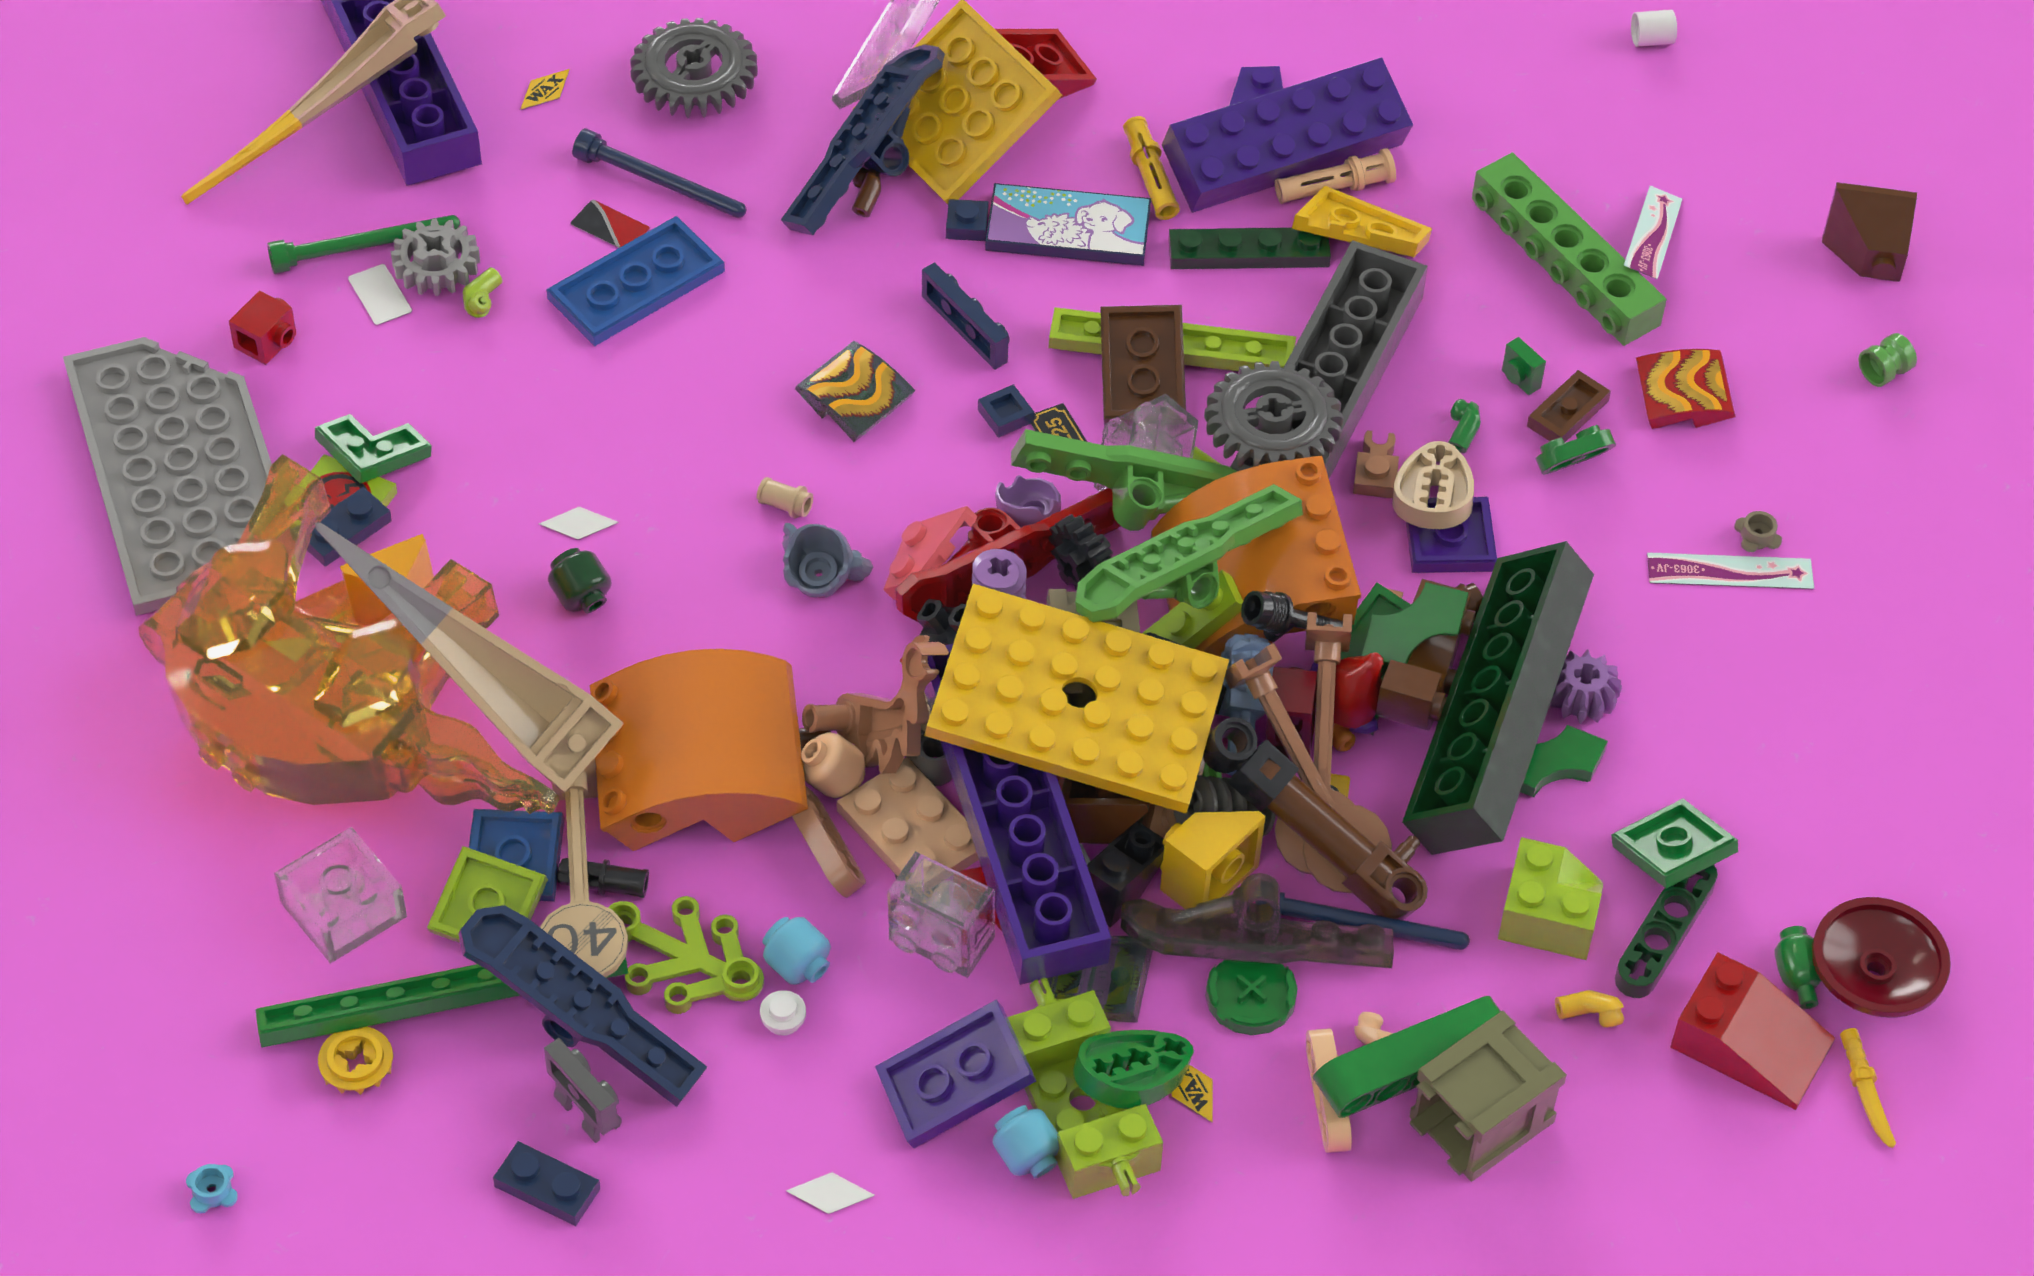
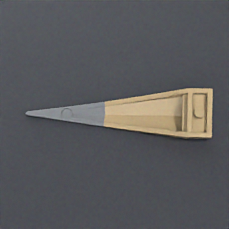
(533, 707)

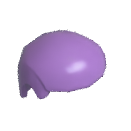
(1028, 500)

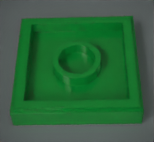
(1674, 843)

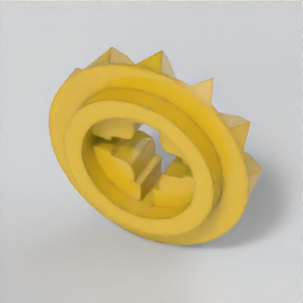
(347, 1045)

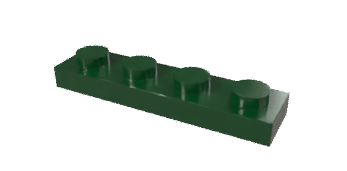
(1247, 248)

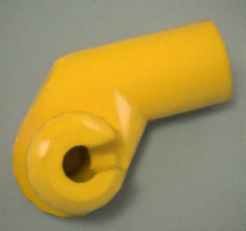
(1591, 1002)

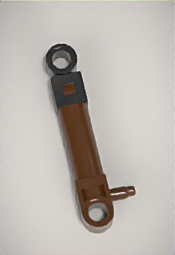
(1270, 781)

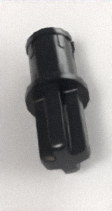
(609, 878)

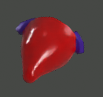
(1357, 692)

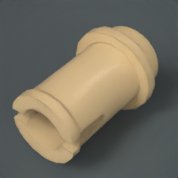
(785, 497)

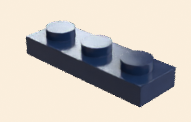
(965, 315)

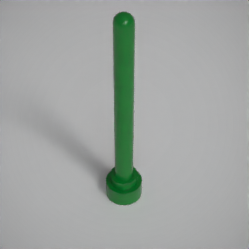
(286, 255)

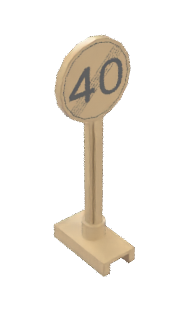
(584, 926)

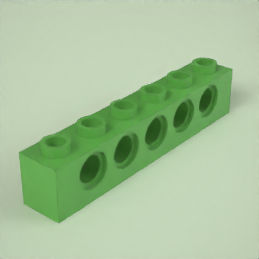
(1568, 249)

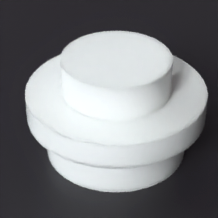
(783, 1012)

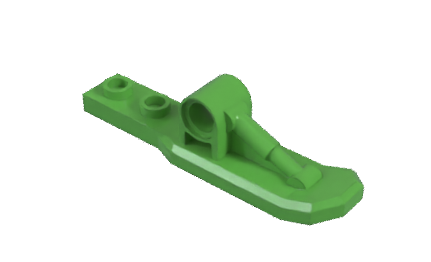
(1140, 478)
(1184, 558)

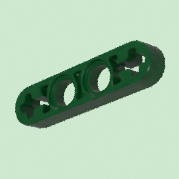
(1669, 927)

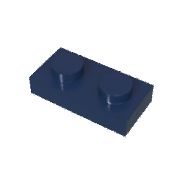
(354, 520)
(546, 1183)

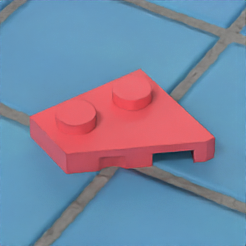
(926, 545)

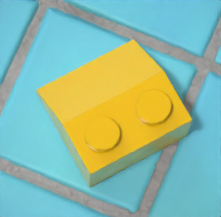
(1210, 855)

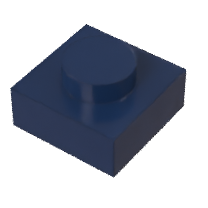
(967, 220)
(1005, 410)

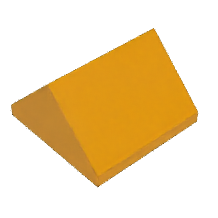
(407, 558)

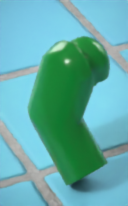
(1469, 423)

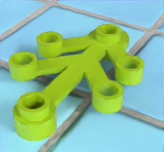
(690, 957)

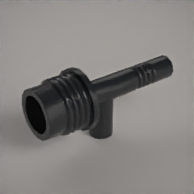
(1276, 614)

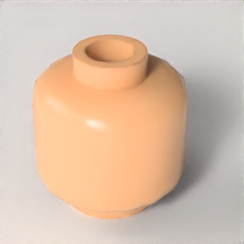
(833, 765)

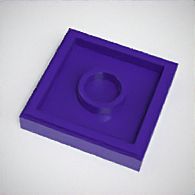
(1457, 548)

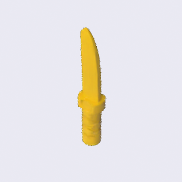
(1864, 1078)

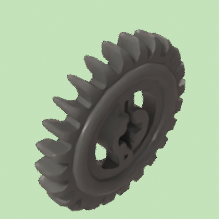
(693, 78)
(1266, 429)

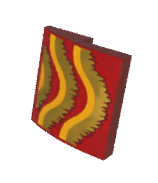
(1685, 387)

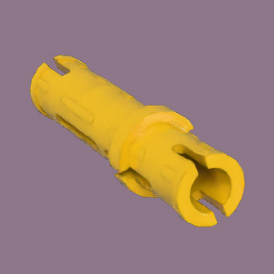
(1139, 137)

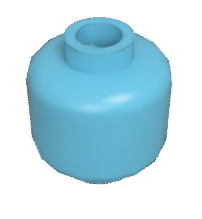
(796, 950)
(1026, 1142)

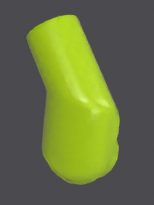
(476, 293)

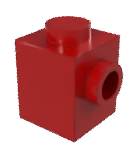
(263, 327)

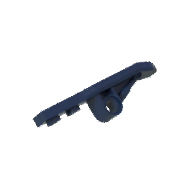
(867, 138)
(576, 999)

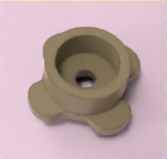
(1758, 531)

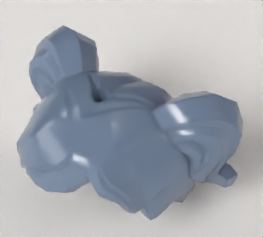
(820, 550)

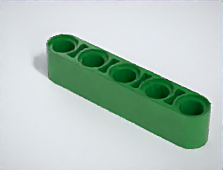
(1393, 1062)

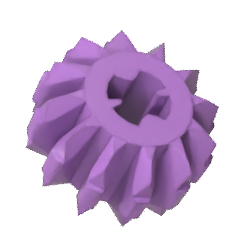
(1586, 687)

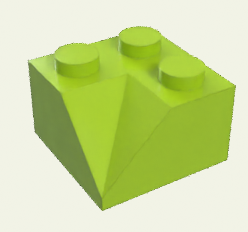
(1551, 900)

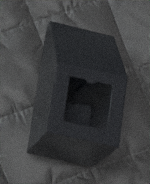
(1125, 869)

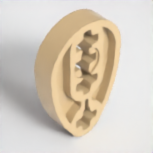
(1420, 473)

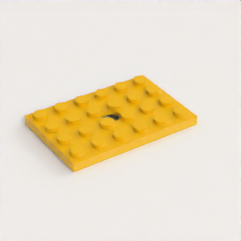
(1009, 702)

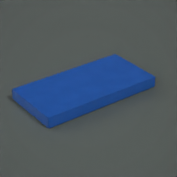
(635, 280)

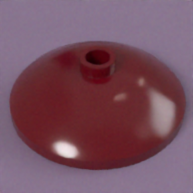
(1883, 939)

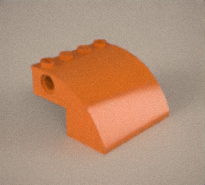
(1301, 558)
(699, 742)

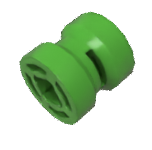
(1883, 362)

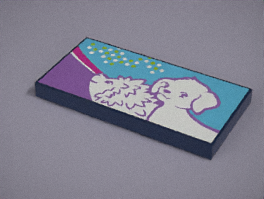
(1068, 224)

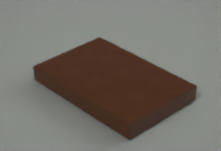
(1141, 356)

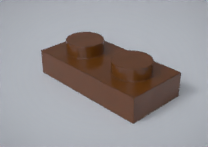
(1568, 407)

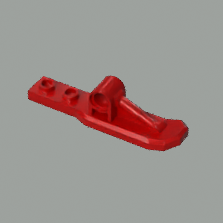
(997, 530)

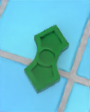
(1433, 614)
(1567, 756)

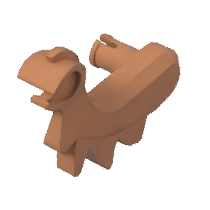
(882, 726)

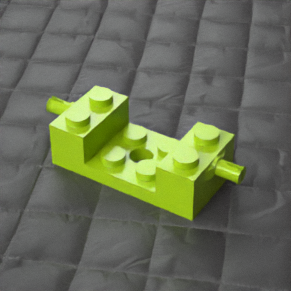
(1096, 1144)

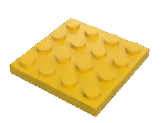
(971, 105)

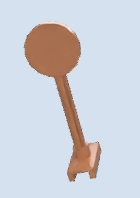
(1327, 646)
(1262, 686)

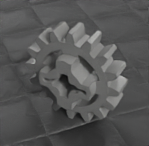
(435, 257)

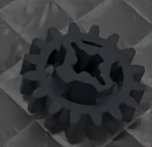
(1077, 548)

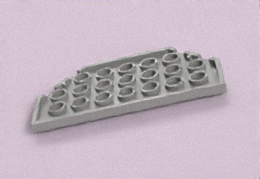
(171, 458)

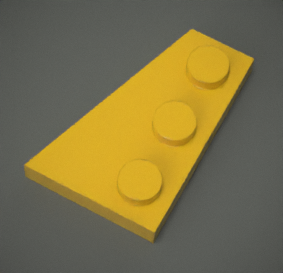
(1349, 219)

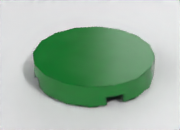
(1251, 995)

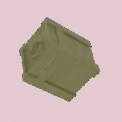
(1486, 1096)

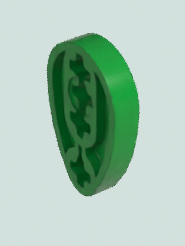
(1154, 1060)

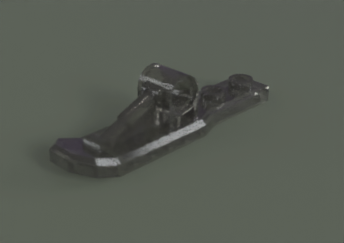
(1253, 932)

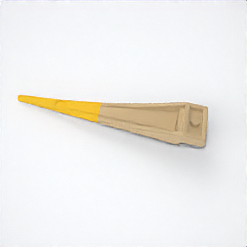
(376, 51)

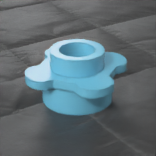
(207, 1177)

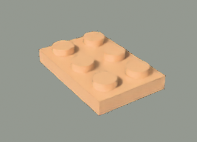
(908, 815)

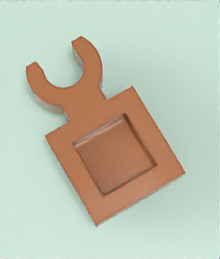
(1376, 468)

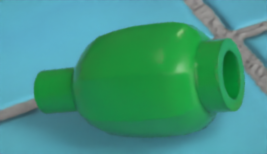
(1796, 964)

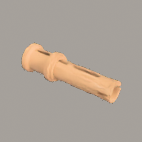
(1355, 176)

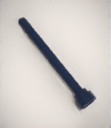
(591, 147)
(1401, 928)

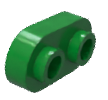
(1560, 455)

